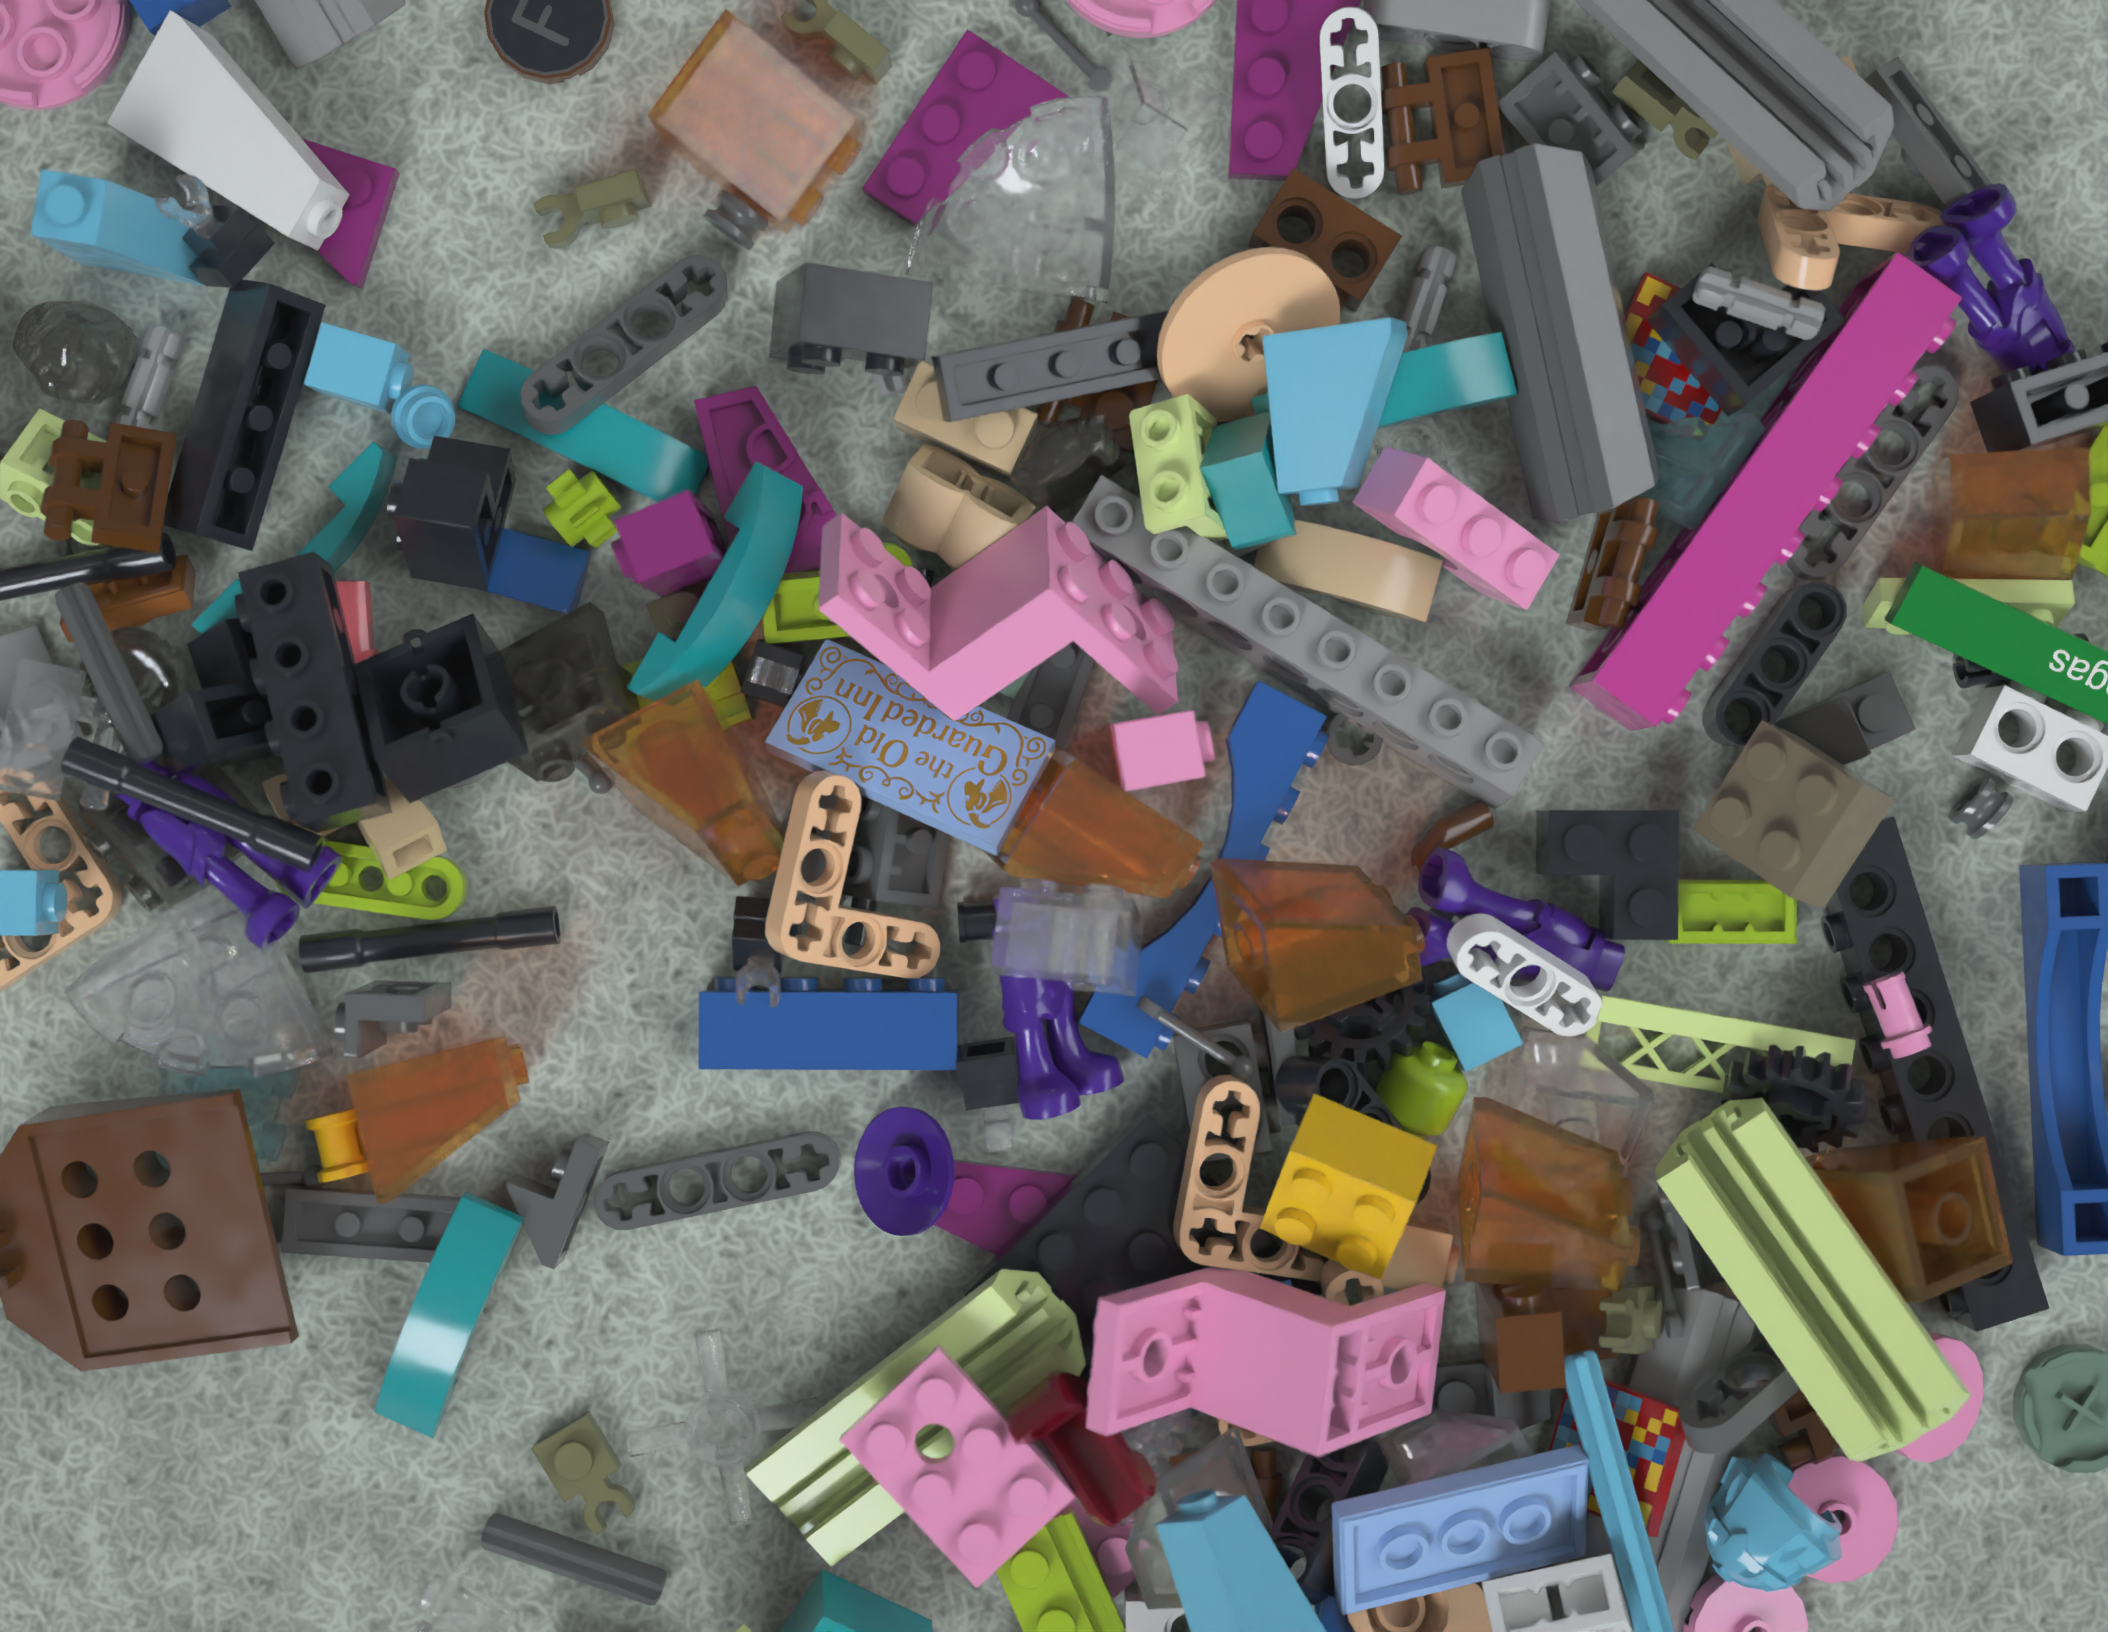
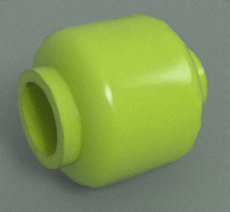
(1423, 1089)

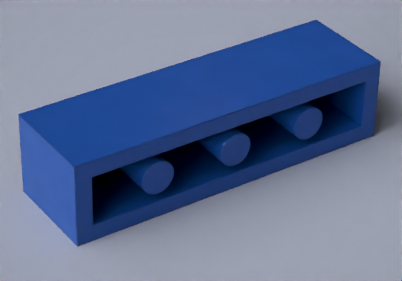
(830, 1027)

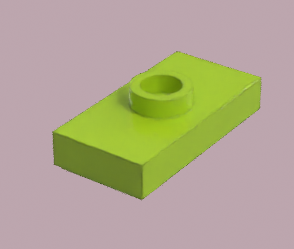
(1734, 913)

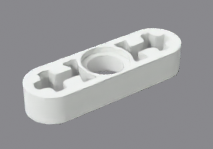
(1370, 150)
(1514, 953)

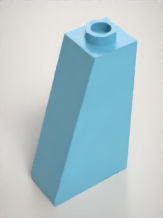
(1231, 1569)

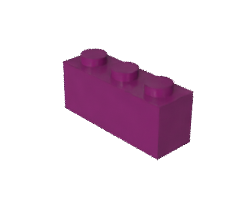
(669, 544)

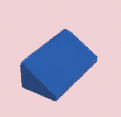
(539, 571)

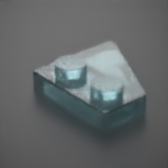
(1697, 463)

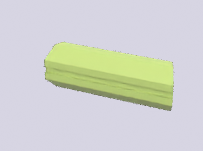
(1808, 1281)
(1002, 1337)

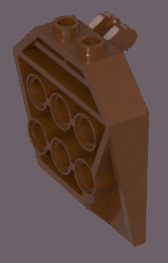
(65, 1271)

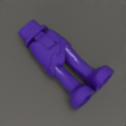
(2014, 313)
(203, 856)
(1449, 887)
(1056, 1071)

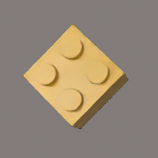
(1348, 1187)

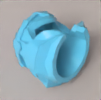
(1764, 1531)

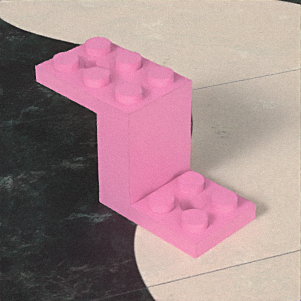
(997, 613)
(1265, 1358)
(987, 1490)

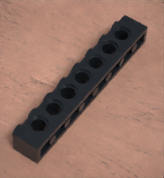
(1952, 1085)

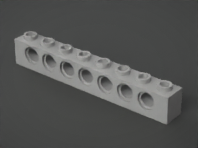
(1312, 649)

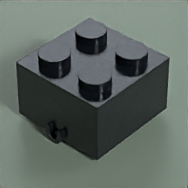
(440, 708)

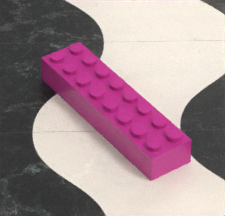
(1792, 468)

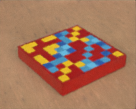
(1664, 381)
(1651, 1443)

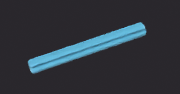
(1616, 1493)

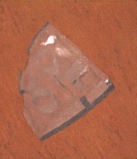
(1029, 207)
(201, 994)

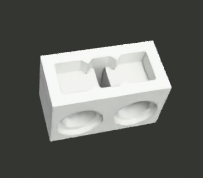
(2032, 758)
(1560, 1599)

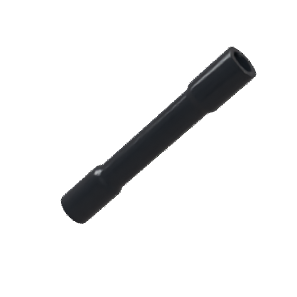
(85, 567)
(124, 776)
(359, 947)

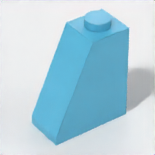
(110, 228)
(1328, 402)

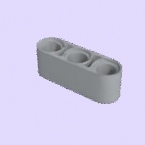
(1507, 27)

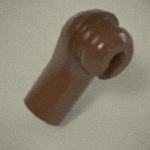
(1453, 830)

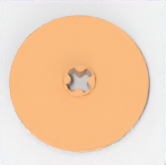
(1246, 293)

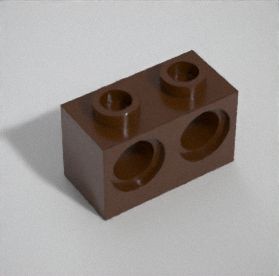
(1333, 227)

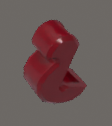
(1099, 1468)

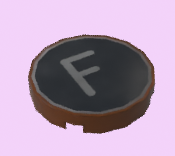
(549, 37)

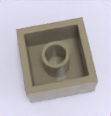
(1793, 814)

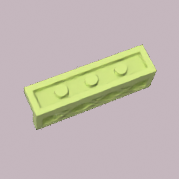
(1710, 1027)

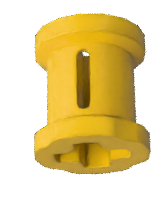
(338, 1145)

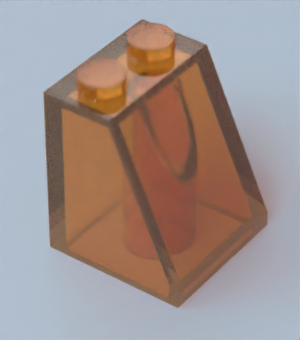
(756, 124)
(2010, 514)
(693, 781)
(1094, 832)
(1312, 937)
(430, 1105)
(1541, 1204)
(1921, 1209)

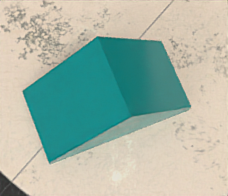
(1244, 482)

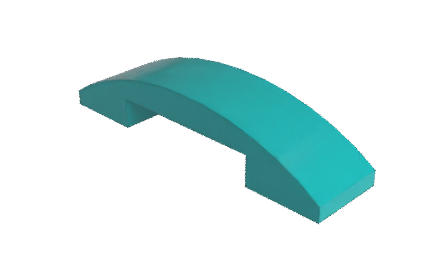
(1442, 380)
(602, 441)
(363, 491)
(738, 593)
(446, 1314)

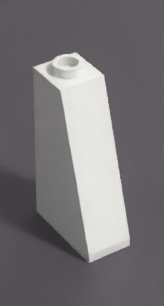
(215, 124)

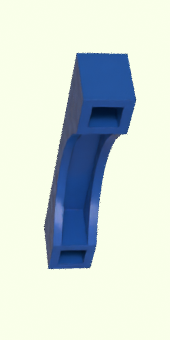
(1264, 755)
(2063, 976)

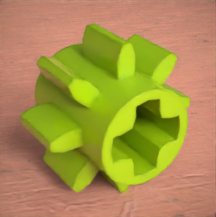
(582, 508)

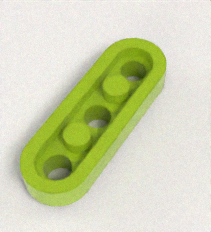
(400, 896)

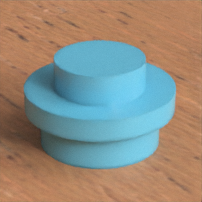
(422, 414)

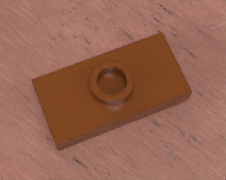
(143, 598)

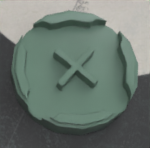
(2064, 1407)

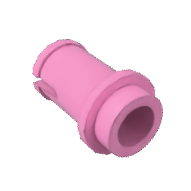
(1897, 1015)

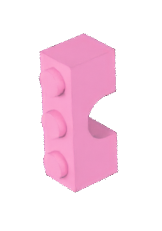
(1442, 513)
(1160, 749)

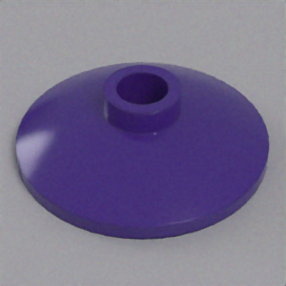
(904, 1171)

